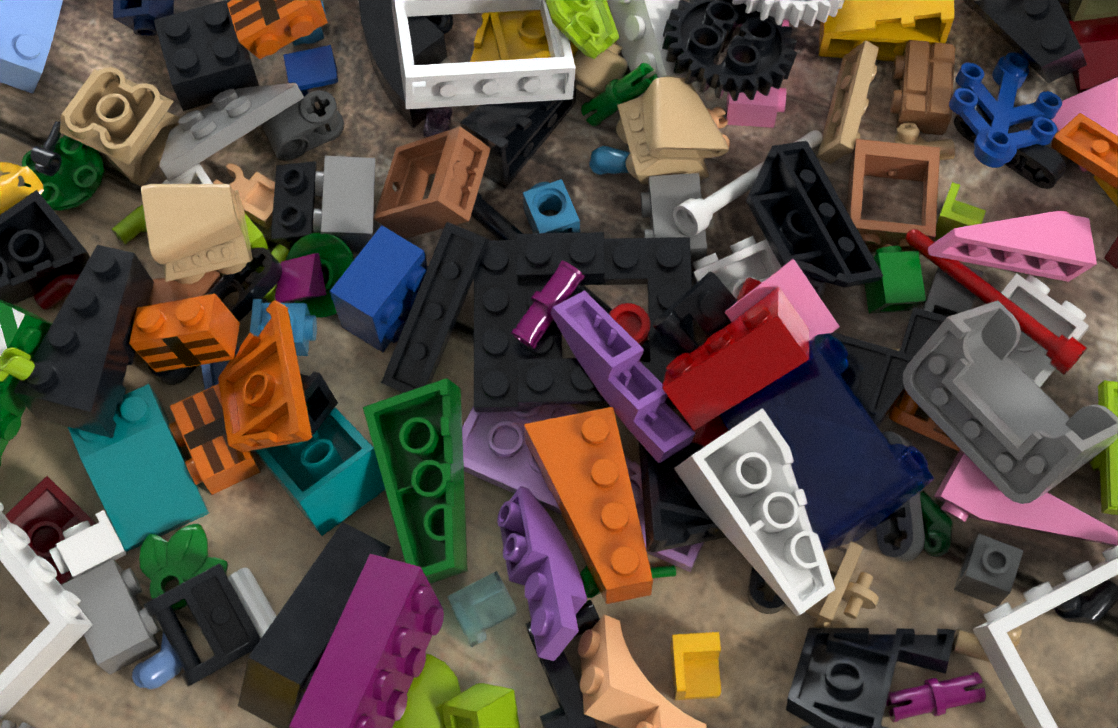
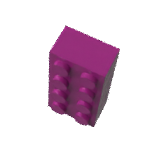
(373, 650)

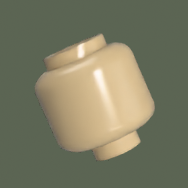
(594, 74)

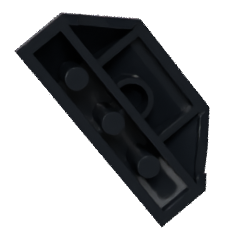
(808, 220)

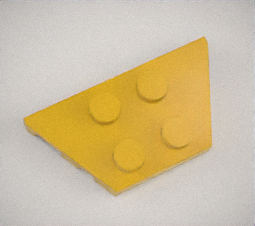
(512, 37)

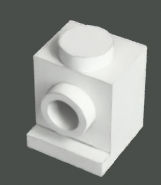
(87, 546)

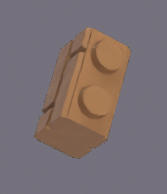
(924, 86)

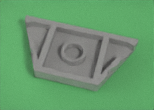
(222, 123)

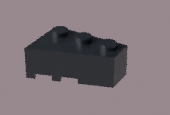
(1037, 32)
(514, 133)

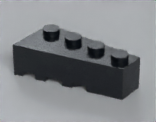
(35, 249)
(88, 345)
(298, 636)

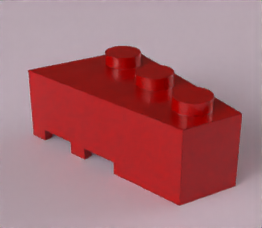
(738, 360)

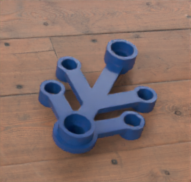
(993, 143)

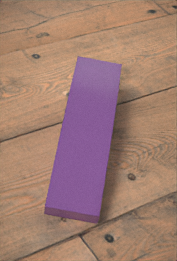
(615, 369)

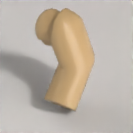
(909, 134)

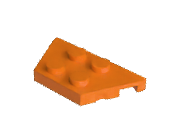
(264, 389)

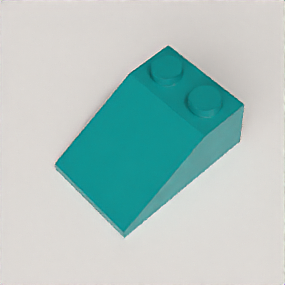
(140, 471)
(328, 473)

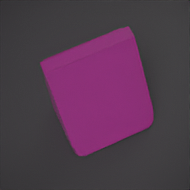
(300, 279)

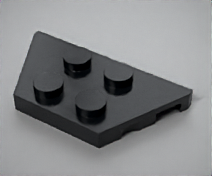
(670, 509)

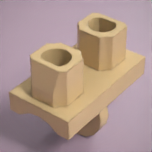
(841, 566)

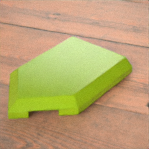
(585, 24)

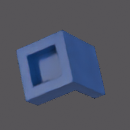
(311, 68)

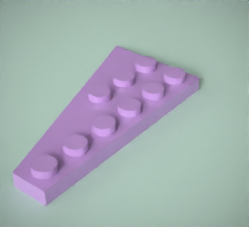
(498, 454)

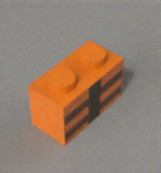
(272, 24)
(185, 333)
(203, 430)

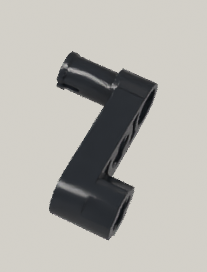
(564, 681)

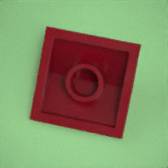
(1100, 48)
(44, 518)

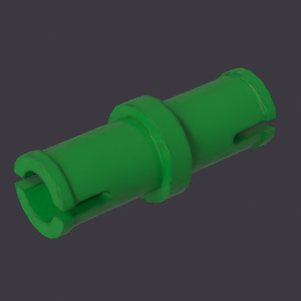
(618, 92)

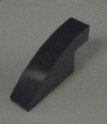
(380, 37)

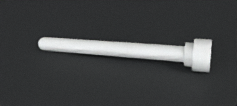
(695, 214)

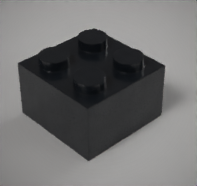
(204, 54)

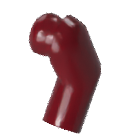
(55, 290)

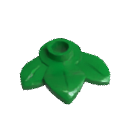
(176, 560)

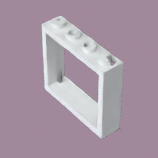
(486, 80)
(1039, 600)
(56, 604)

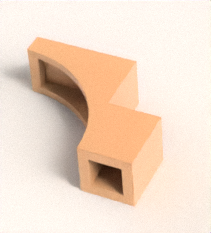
(617, 688)

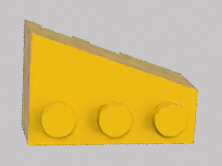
(885, 25)

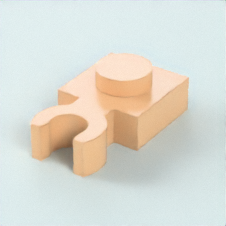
(255, 194)

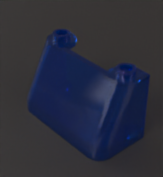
(837, 449)

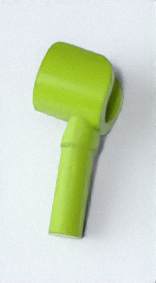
(15, 363)

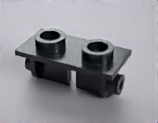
(293, 201)

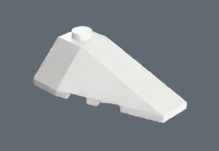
(754, 499)

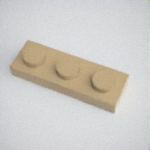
(848, 102)

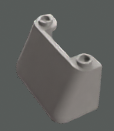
(998, 410)

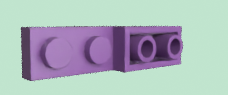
(544, 565)

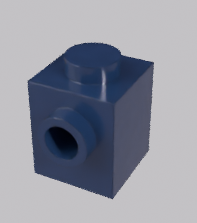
(140, 14)

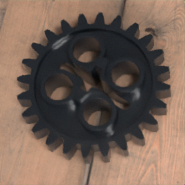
(754, 61)

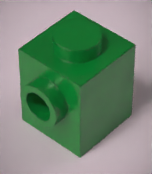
(901, 282)

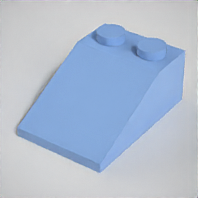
(25, 40)

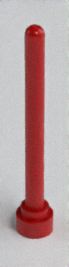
(1060, 350)

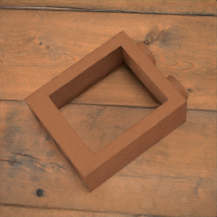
(894, 162)
(459, 167)

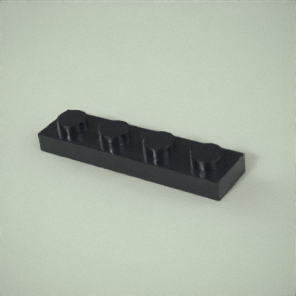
(435, 308)

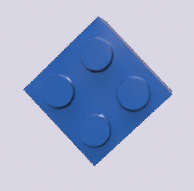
(380, 288)

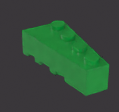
(423, 474)

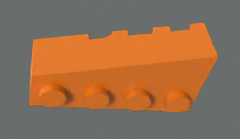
(592, 486)

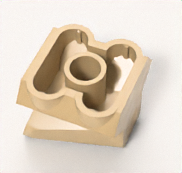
(121, 122)
(668, 131)
(196, 229)

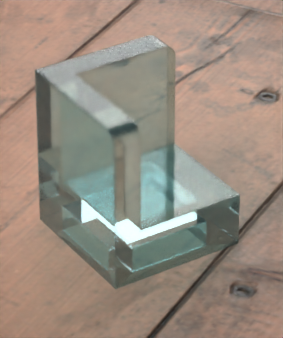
(481, 607)

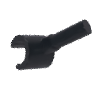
(46, 159)

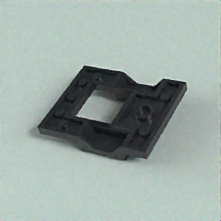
(511, 271)

